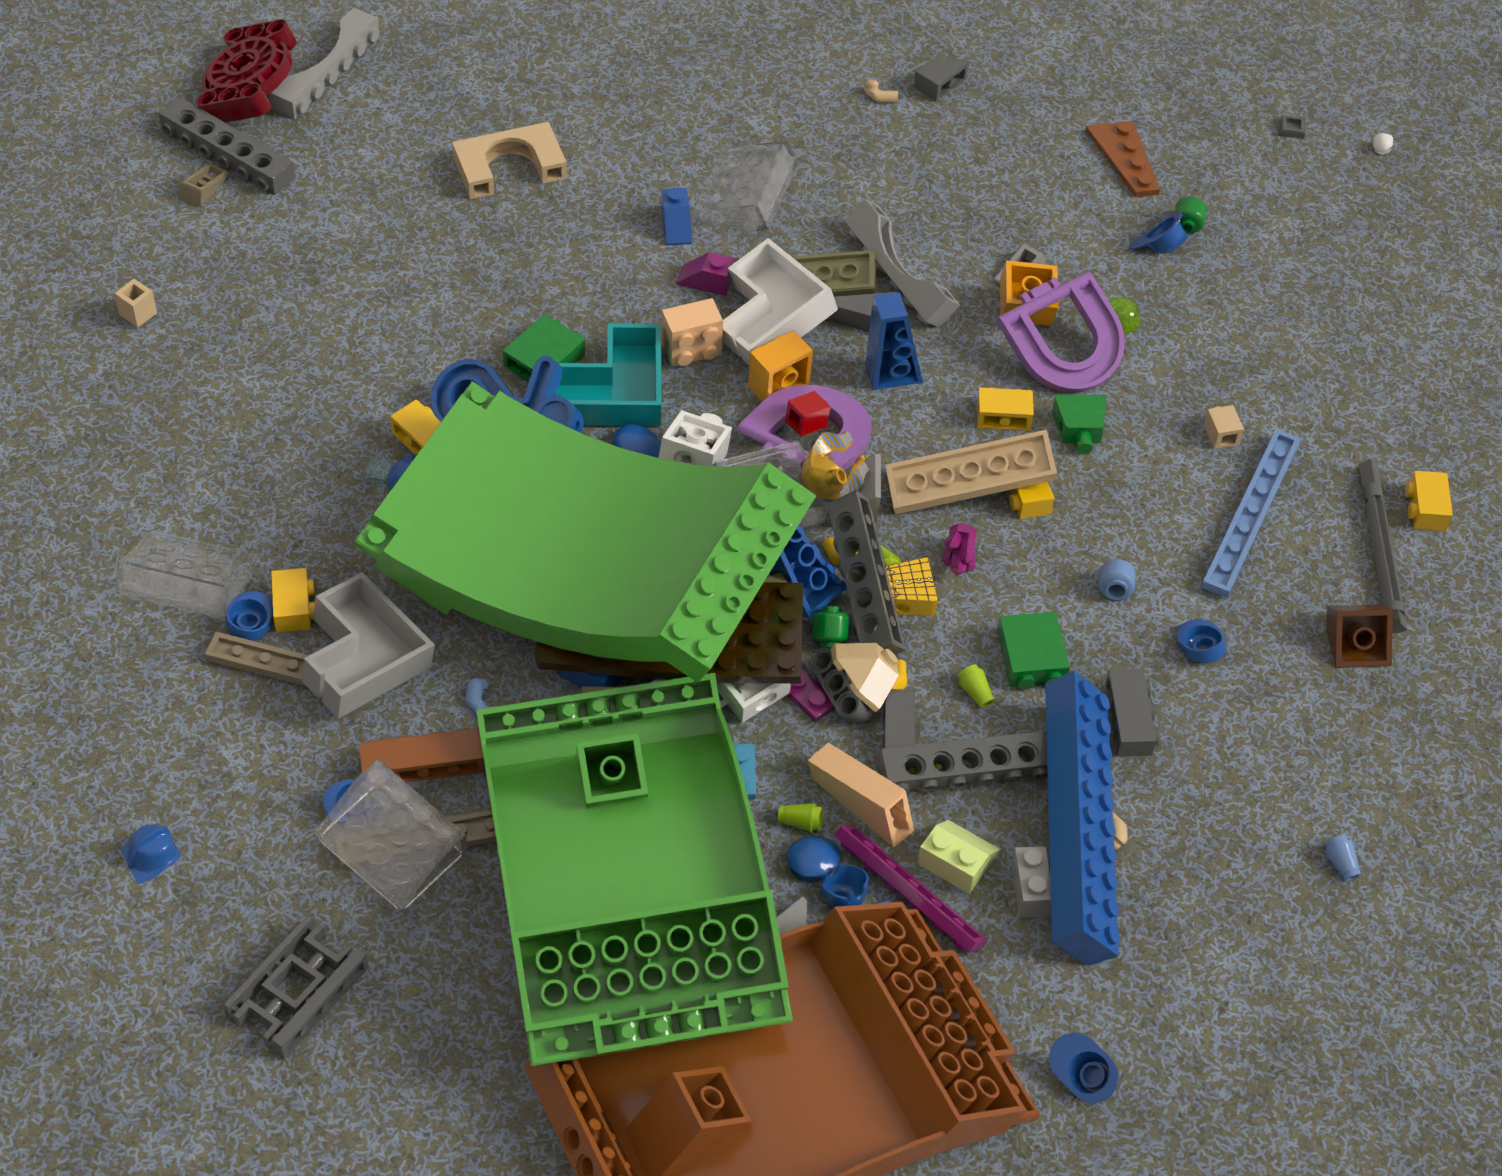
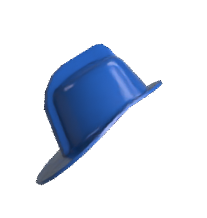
(1163, 237)
(150, 852)
(1083, 1067)

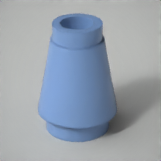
(1343, 857)

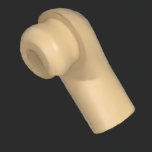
(878, 95)

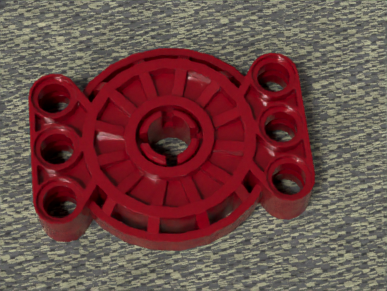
(247, 71)

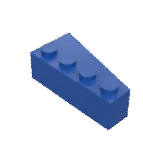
(890, 347)
(803, 564)

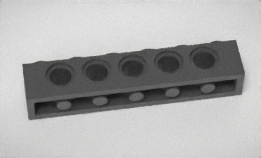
(227, 146)
(856, 510)
(977, 751)

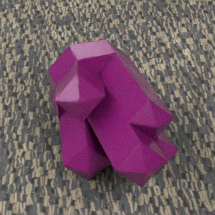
(960, 548)

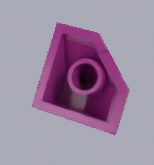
(708, 273)

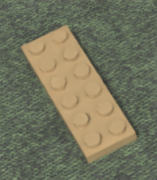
(971, 472)

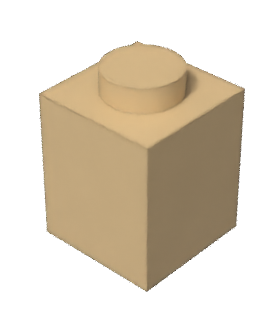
(135, 303)
(1223, 426)

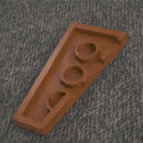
(1126, 154)

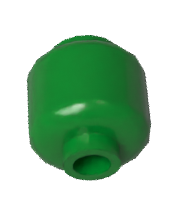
(1193, 213)
(830, 626)

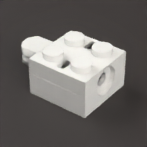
(696, 439)
(751, 698)

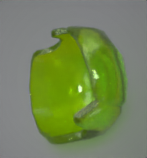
(1127, 312)

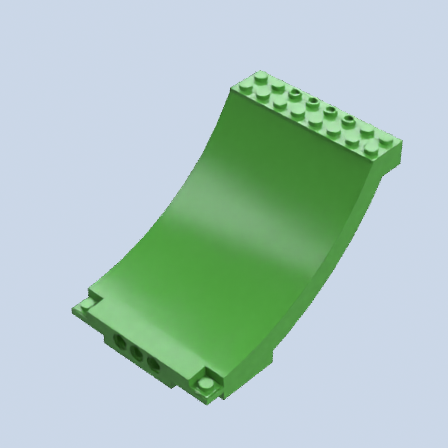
(581, 536)
(631, 871)

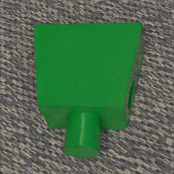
(1080, 419)

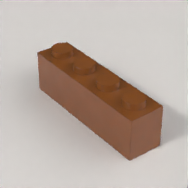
(427, 755)

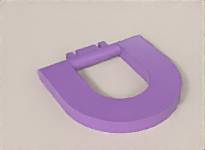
(1036, 355)
(844, 410)

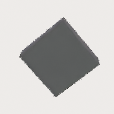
(1293, 126)

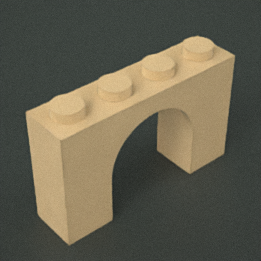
(533, 142)

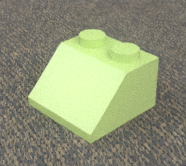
(956, 855)

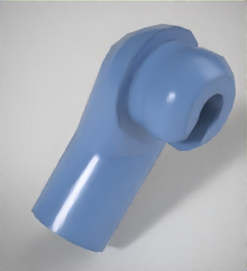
(474, 692)

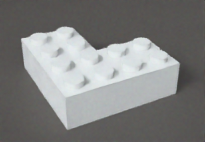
(780, 298)

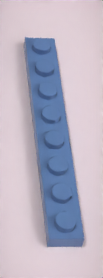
(1251, 513)

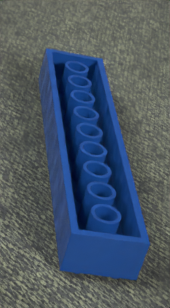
(1081, 820)

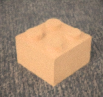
(692, 332)

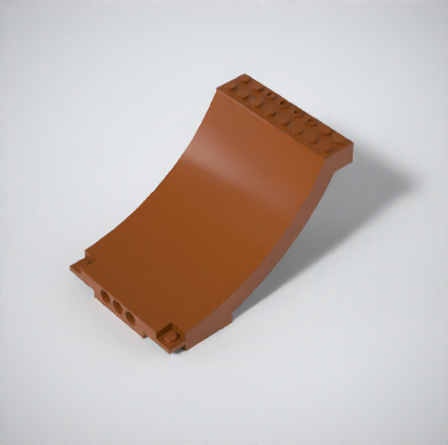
(872, 1074)

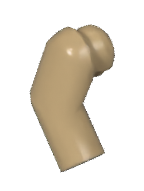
(1121, 834)

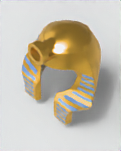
(823, 476)

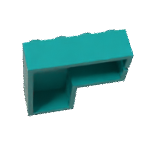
(623, 388)

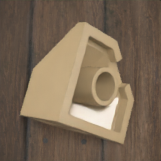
(868, 669)

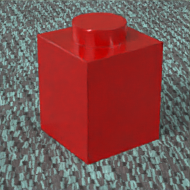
(807, 413)

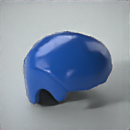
(845, 877)

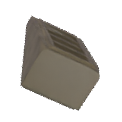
(199, 195)

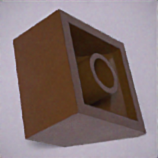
(1360, 635)

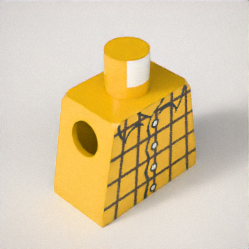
(913, 588)

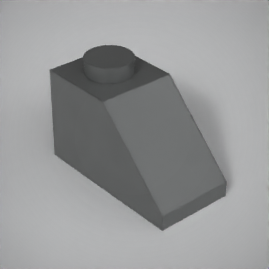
(940, 76)

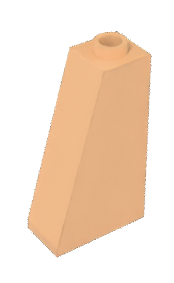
(863, 792)

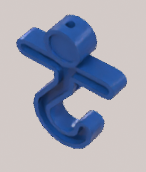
(538, 396)

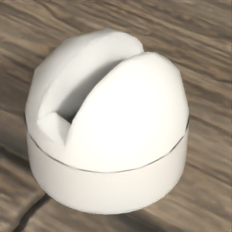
(1382, 143)

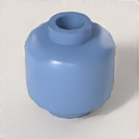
(1117, 579)

